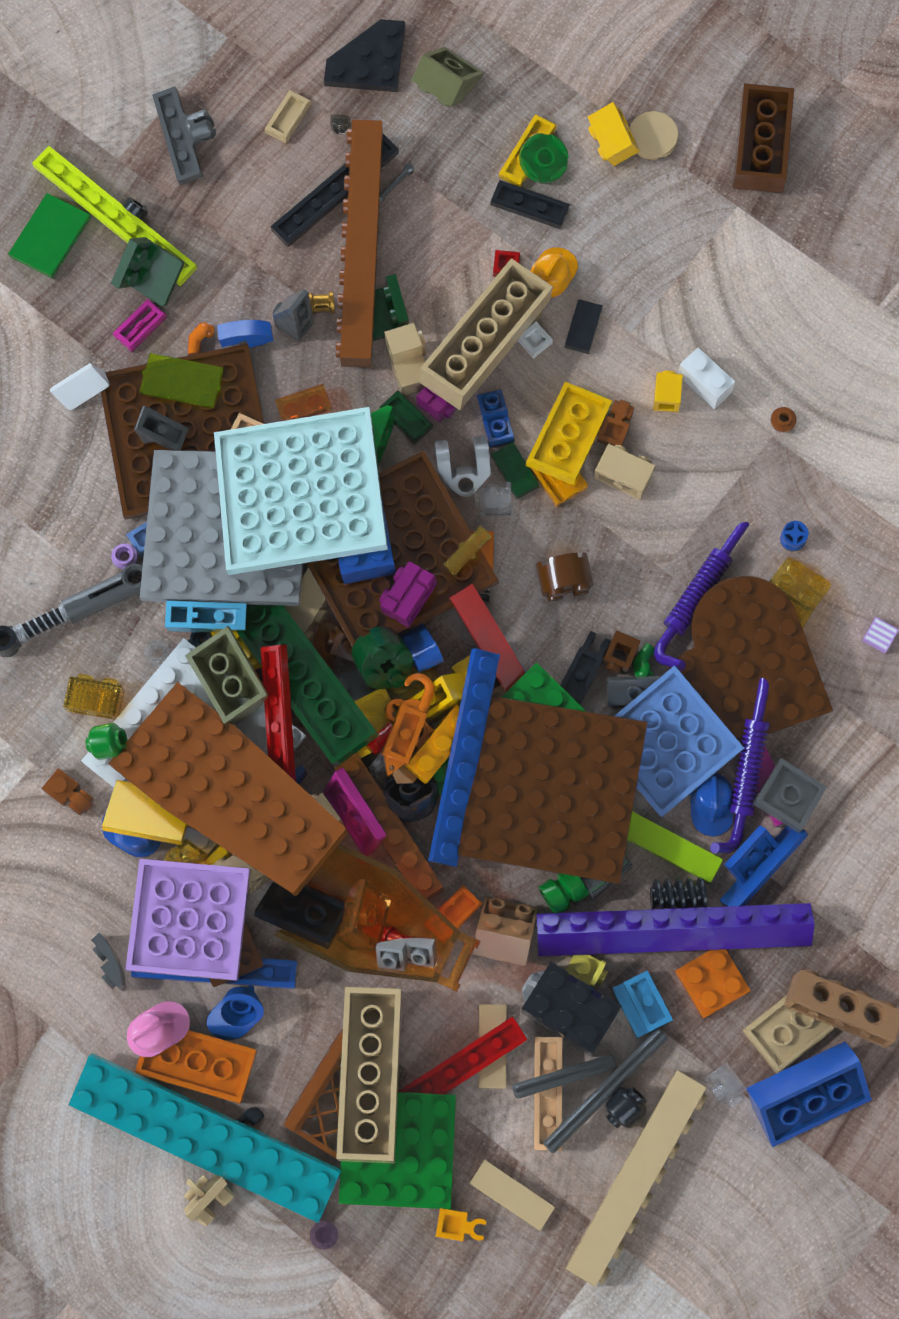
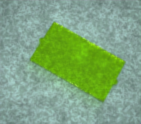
(181, 380)

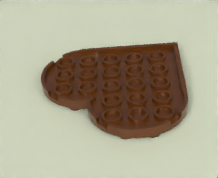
(750, 633)

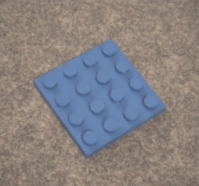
(681, 743)

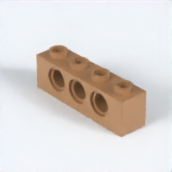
(803, 1000)

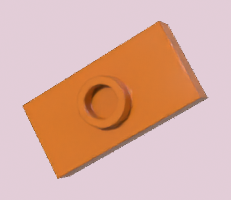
(460, 906)

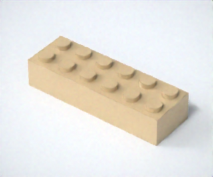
(485, 334)
(369, 1075)

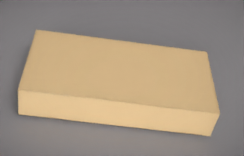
(288, 116)

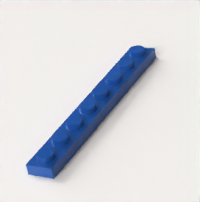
(464, 756)

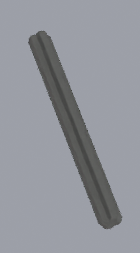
(605, 1090)

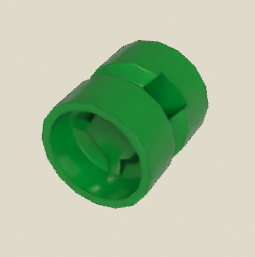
(563, 891)

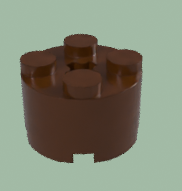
(565, 575)

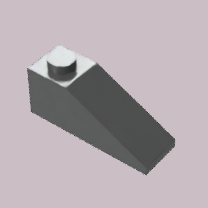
(294, 315)

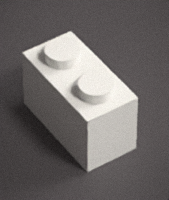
(706, 378)

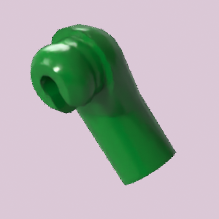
(640, 662)

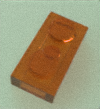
(304, 403)

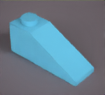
(204, 616)

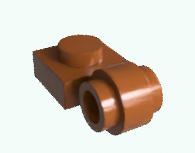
(615, 429)
(64, 788)

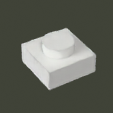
(535, 340)

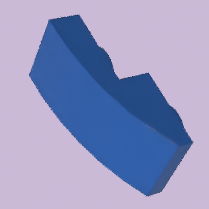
(253, 331)
(495, 418)

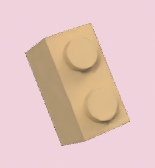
(624, 471)

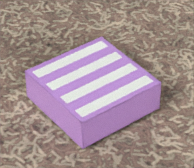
(880, 635)

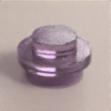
(323, 1235)

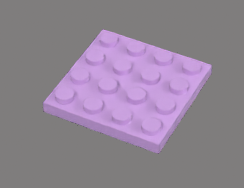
(188, 919)

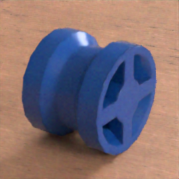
(796, 530)

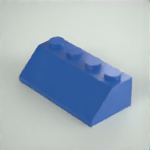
(809, 1093)

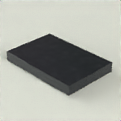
(307, 915)

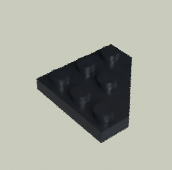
(369, 60)

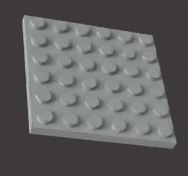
(187, 544)

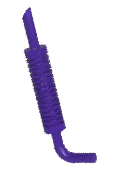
(707, 576)
(748, 771)

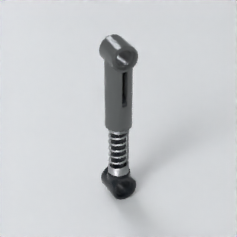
(74, 608)

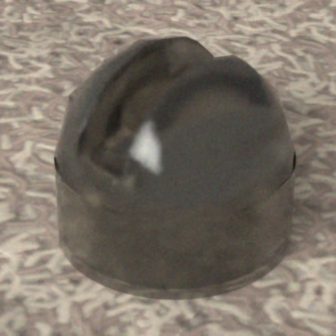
(339, 123)

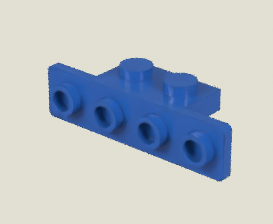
(758, 861)

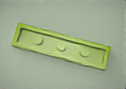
(673, 848)

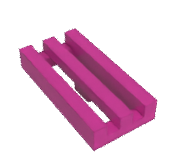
(118, 333)

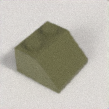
(446, 76)

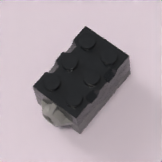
(568, 1007)

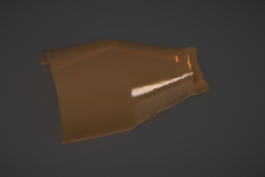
(407, 913)

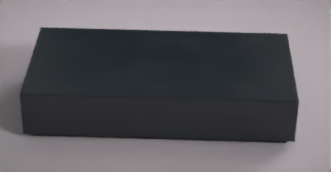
(583, 326)

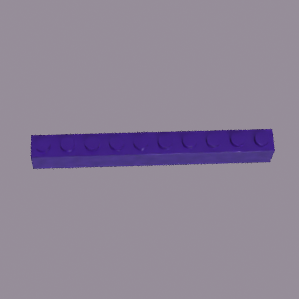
(675, 929)

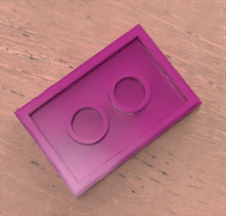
(354, 812)

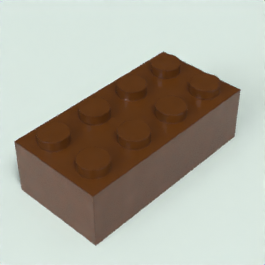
(763, 138)

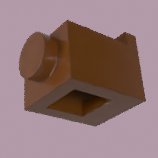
(627, 646)

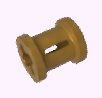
(322, 302)

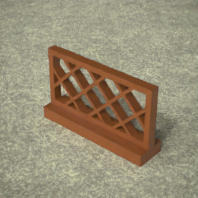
(311, 1094)

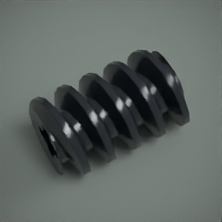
(678, 893)

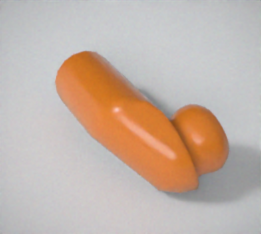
(197, 335)

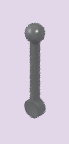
(408, 170)

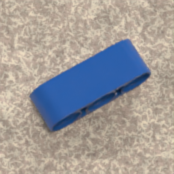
(423, 648)

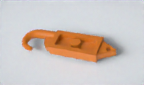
(407, 725)

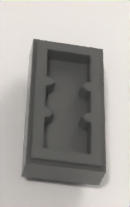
(625, 689)

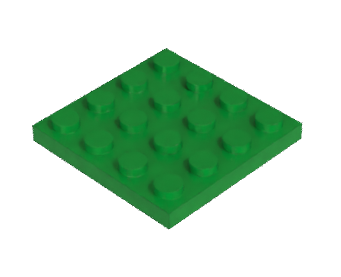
(422, 1159)

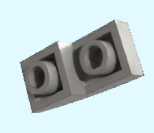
(400, 952)

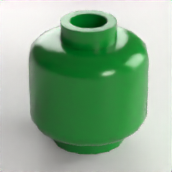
(106, 741)

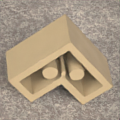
(406, 354)

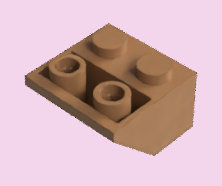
(505, 930)

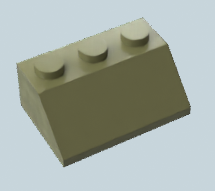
(227, 677)

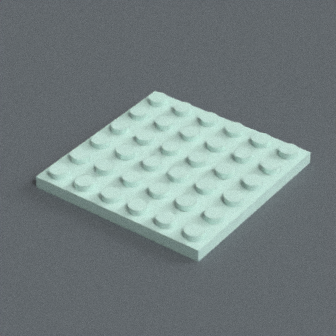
(299, 491)

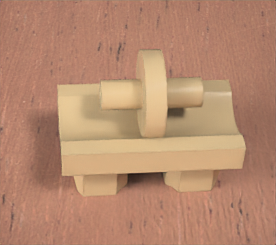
(198, 1208)

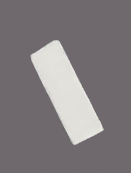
(80, 386)

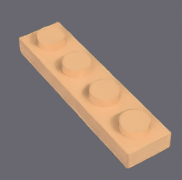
(549, 1102)

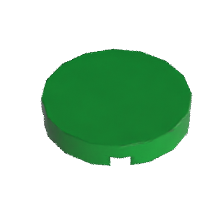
(543, 158)

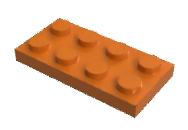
(203, 1066)

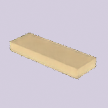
(495, 1074)
(512, 1195)

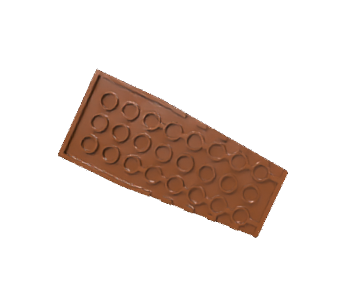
(228, 790)

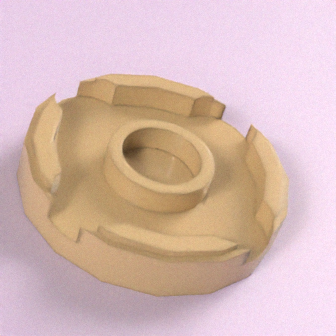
(654, 134)

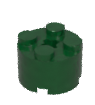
(382, 658)

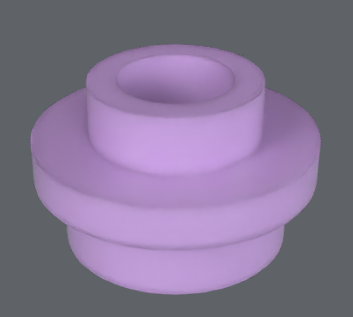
(122, 549)

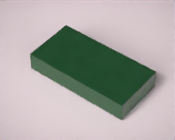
(408, 417)
(514, 470)

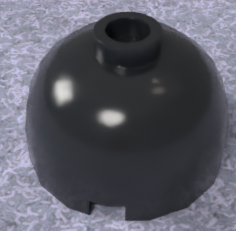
(411, 800)

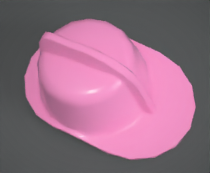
(158, 1029)

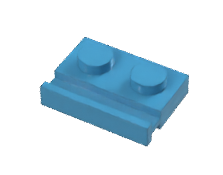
(642, 1004)

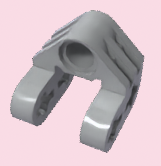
(477, 475)

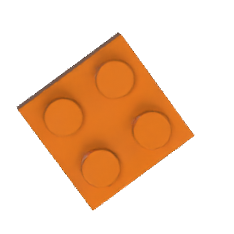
(712, 981)

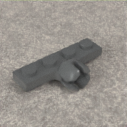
(183, 133)

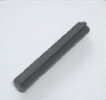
(563, 1076)

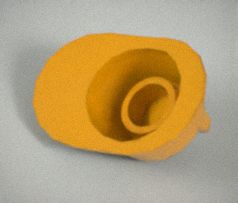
(556, 268)

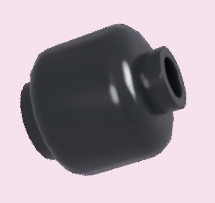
(625, 1107)

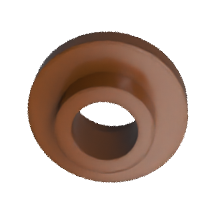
(781, 426)

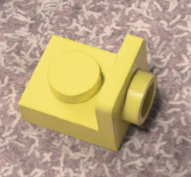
(587, 969)

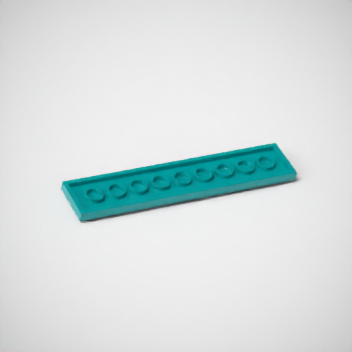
(205, 1137)

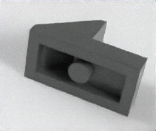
(160, 429)

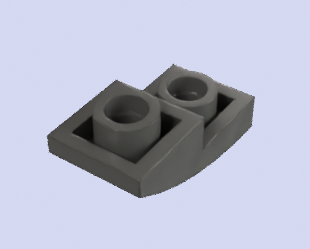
(112, 968)

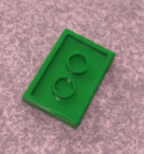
(49, 235)

